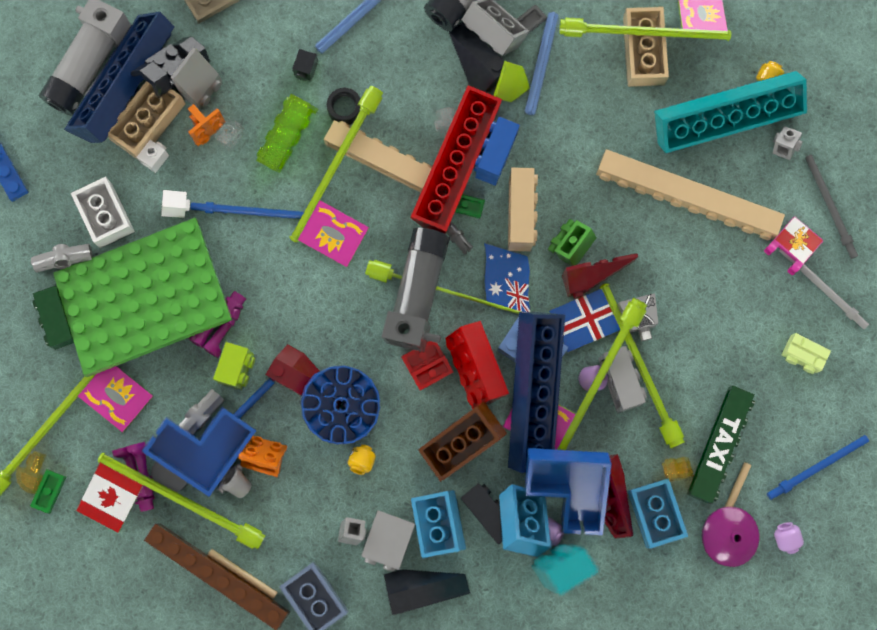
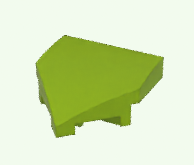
(511, 82)

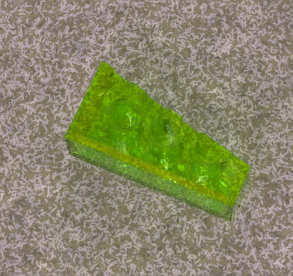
(285, 133)

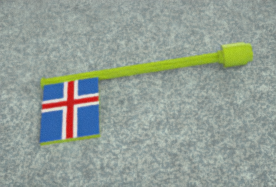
(597, 317)

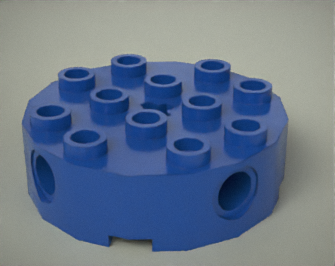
(359, 410)

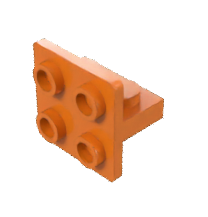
(204, 125)
(263, 456)

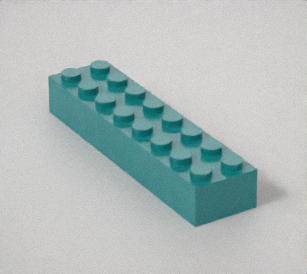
(731, 111)
(564, 568)

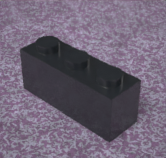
(485, 510)

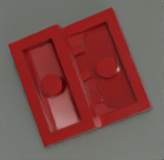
(427, 366)

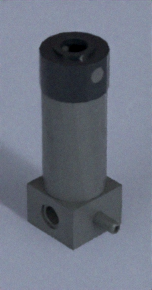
(417, 291)

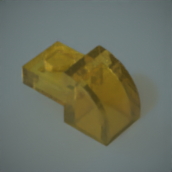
(677, 469)
(29, 477)

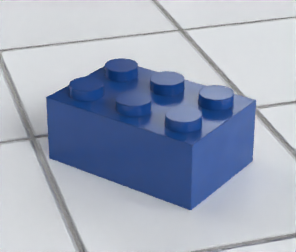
(496, 150)

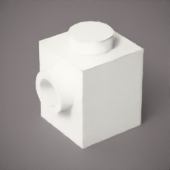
(153, 155)
(174, 204)

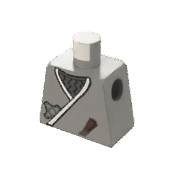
(650, 318)

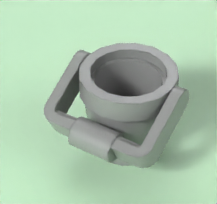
(235, 482)

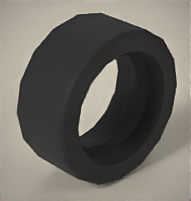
(343, 92)

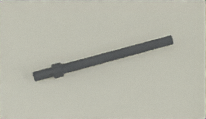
(846, 239)

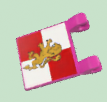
(797, 242)

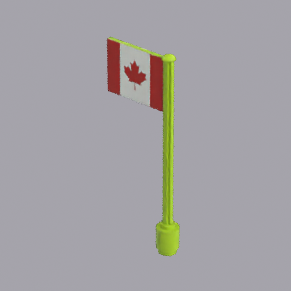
(118, 486)

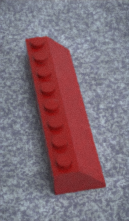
(456, 160)

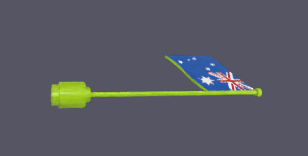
(504, 280)

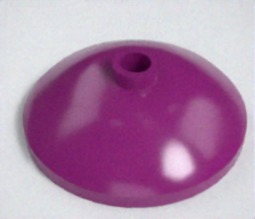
(719, 536)

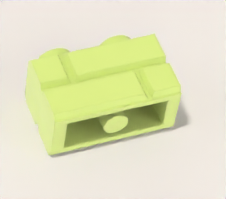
(805, 353)

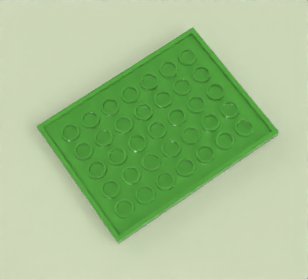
(141, 297)

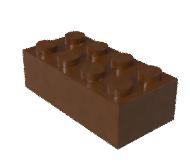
(462, 441)

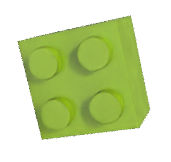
(234, 366)

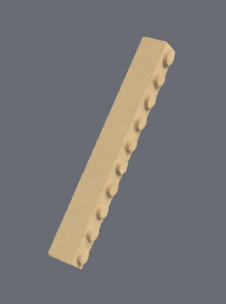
(690, 194)

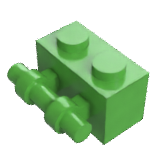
(572, 242)

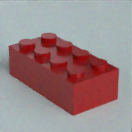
(476, 364)

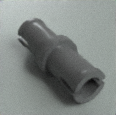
(457, 237)

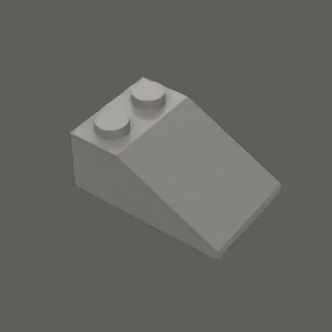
(196, 79)

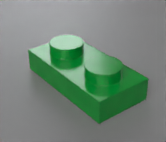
(48, 491)

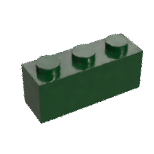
(52, 318)

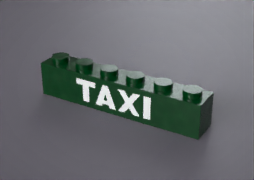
(721, 444)

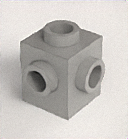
(787, 142)

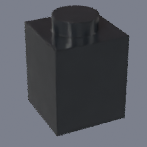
(305, 65)

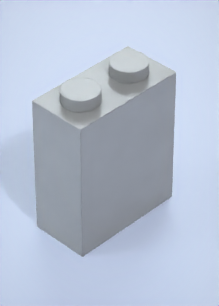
(388, 541)

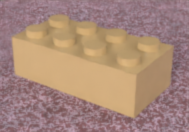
(645, 54)
(145, 119)
(521, 209)

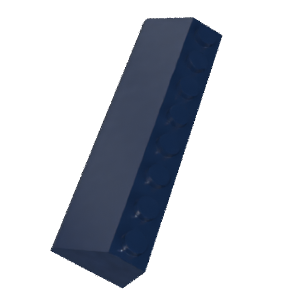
(115, 83)
(535, 385)

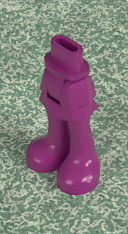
(234, 305)
(131, 455)

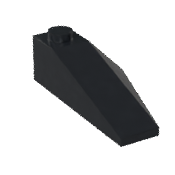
(477, 58)
(417, 589)

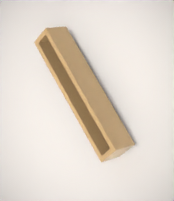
(379, 157)

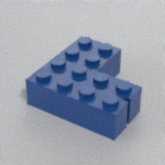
(200, 460)
(578, 479)

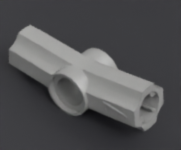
(61, 257)
(201, 413)

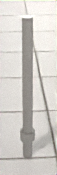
(850, 312)

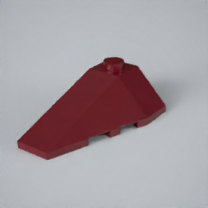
(584, 276)
(293, 370)
(617, 507)

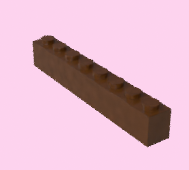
(217, 576)

